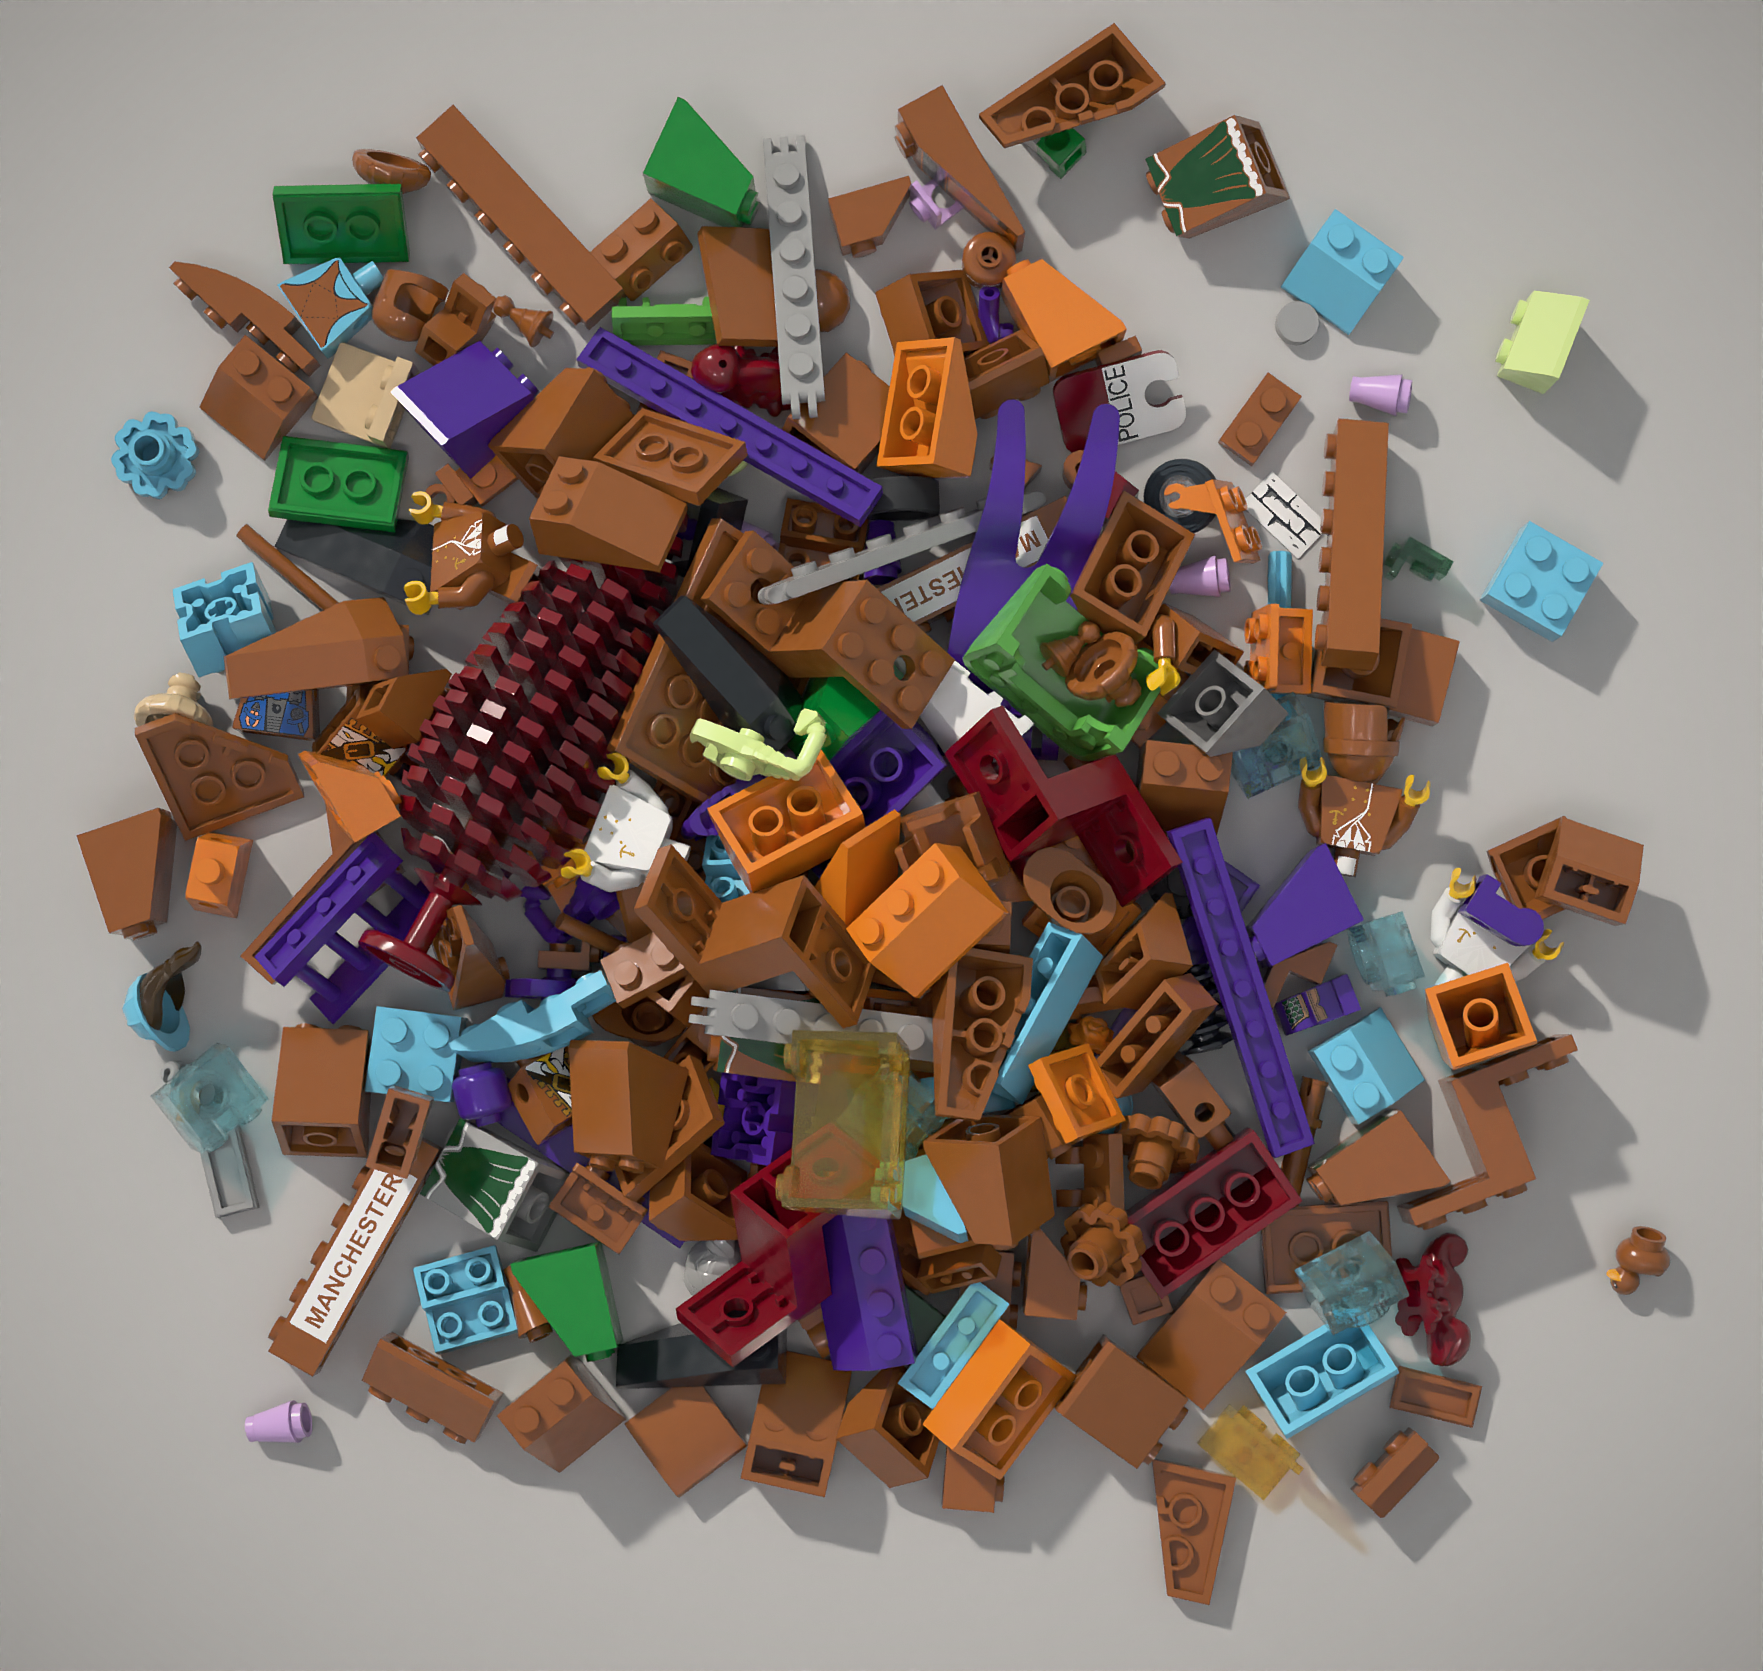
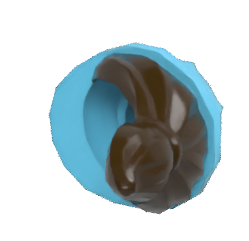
(156, 1001)

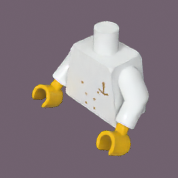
(625, 834)
(1470, 948)

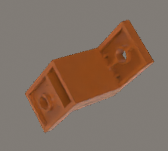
(830, 631)
(755, 935)
(1487, 1132)

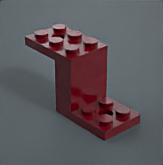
(1086, 802)
(776, 1281)

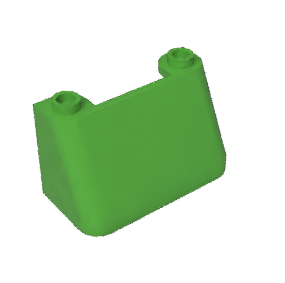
(1010, 664)

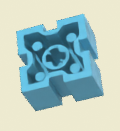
(222, 616)

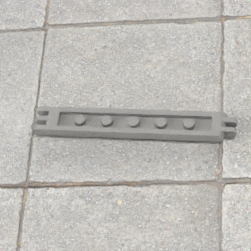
(794, 276)
(883, 551)
(775, 1019)

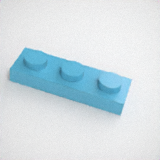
(953, 1343)

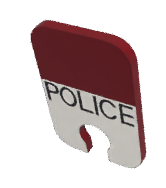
(1123, 386)

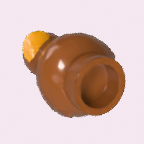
(1636, 1255)

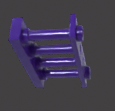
(325, 914)

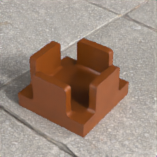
(955, 823)

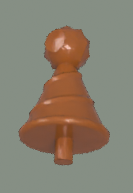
(531, 323)
(1063, 652)

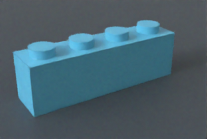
(1059, 977)

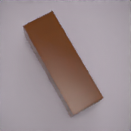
(959, 1268)

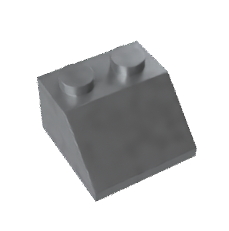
(1222, 708)

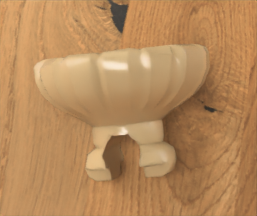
(179, 699)

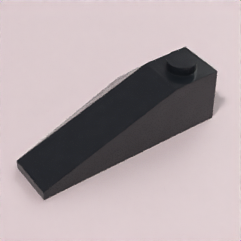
(365, 556)
(731, 673)
(682, 1360)

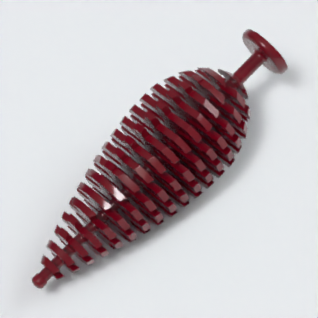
(523, 743)

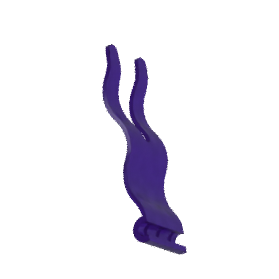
(991, 567)

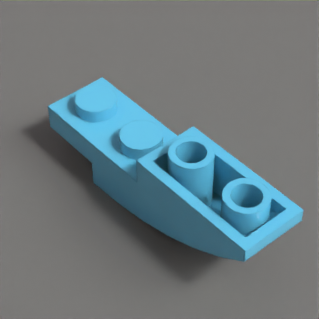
(527, 1032)

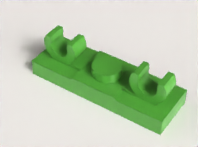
(664, 323)

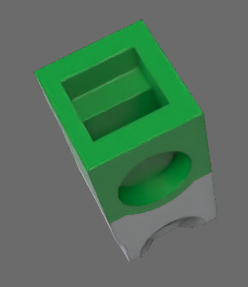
(1060, 150)

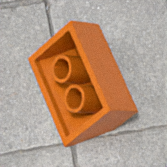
(353, 794)
(786, 824)
(927, 919)
(999, 1400)

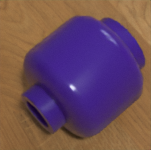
(481, 1093)

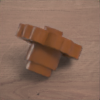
(1156, 1149)
(1102, 1245)

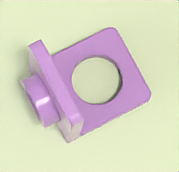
(926, 209)

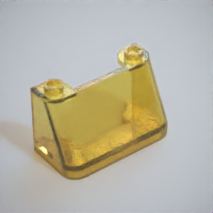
(847, 1123)

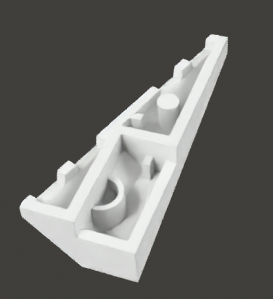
(959, 706)

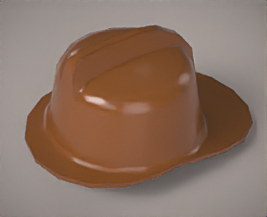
(1068, 891)
(641, 1022)

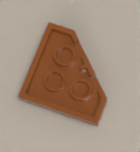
(214, 775)

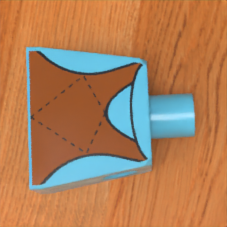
(332, 301)

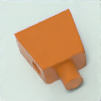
(218, 873)

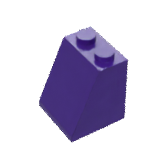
(466, 403)
(1303, 910)

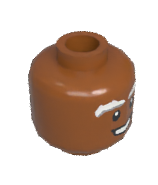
(980, 250)

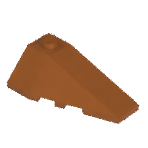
(1082, 87)
(332, 649)
(472, 959)
(974, 1026)

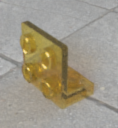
(1248, 1453)

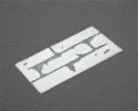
(1284, 514)

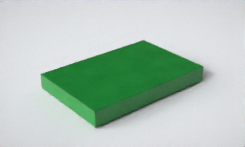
(341, 221)
(338, 484)

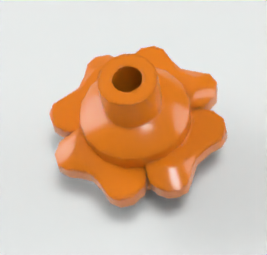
(1090, 1031)

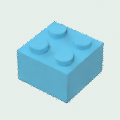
(1541, 581)
(414, 1052)

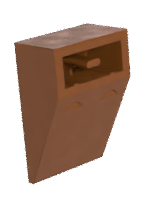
(797, 1426)

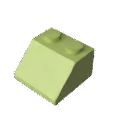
(1541, 339)

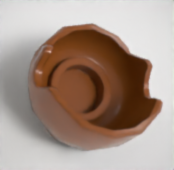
(832, 300)

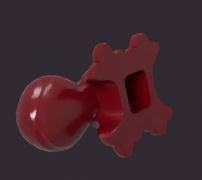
(741, 376)
(1435, 1299)

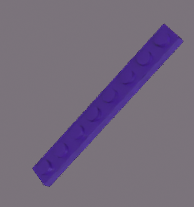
(767, 445)
(1241, 988)

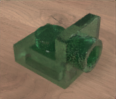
(1424, 561)

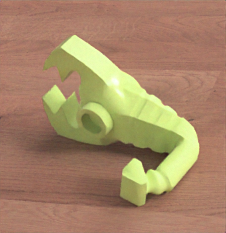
(746, 754)

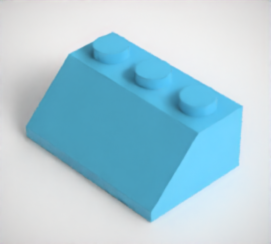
(1320, 1375)

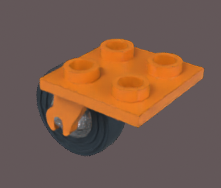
(1193, 497)

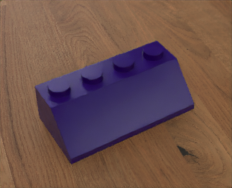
(886, 768)
(869, 1307)

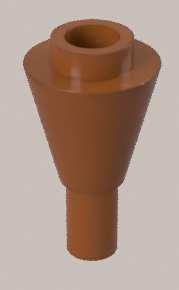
(528, 1317)

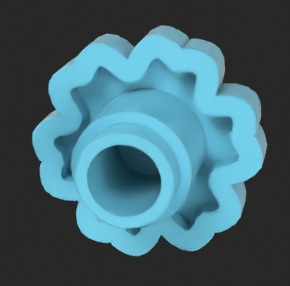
(155, 455)

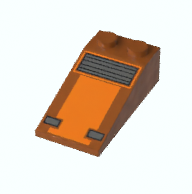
(947, 153)

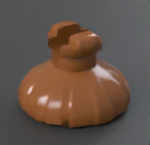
(390, 168)
(1106, 670)

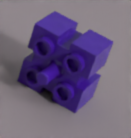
(755, 1118)

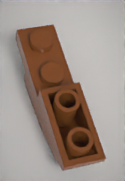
(237, 302)

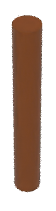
(285, 567)
(587, 933)

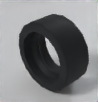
(906, 498)

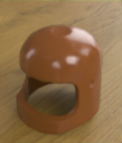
(406, 304)

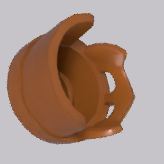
(1360, 740)

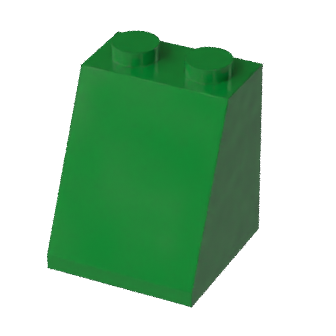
(699, 171)
(841, 707)
(574, 1297)

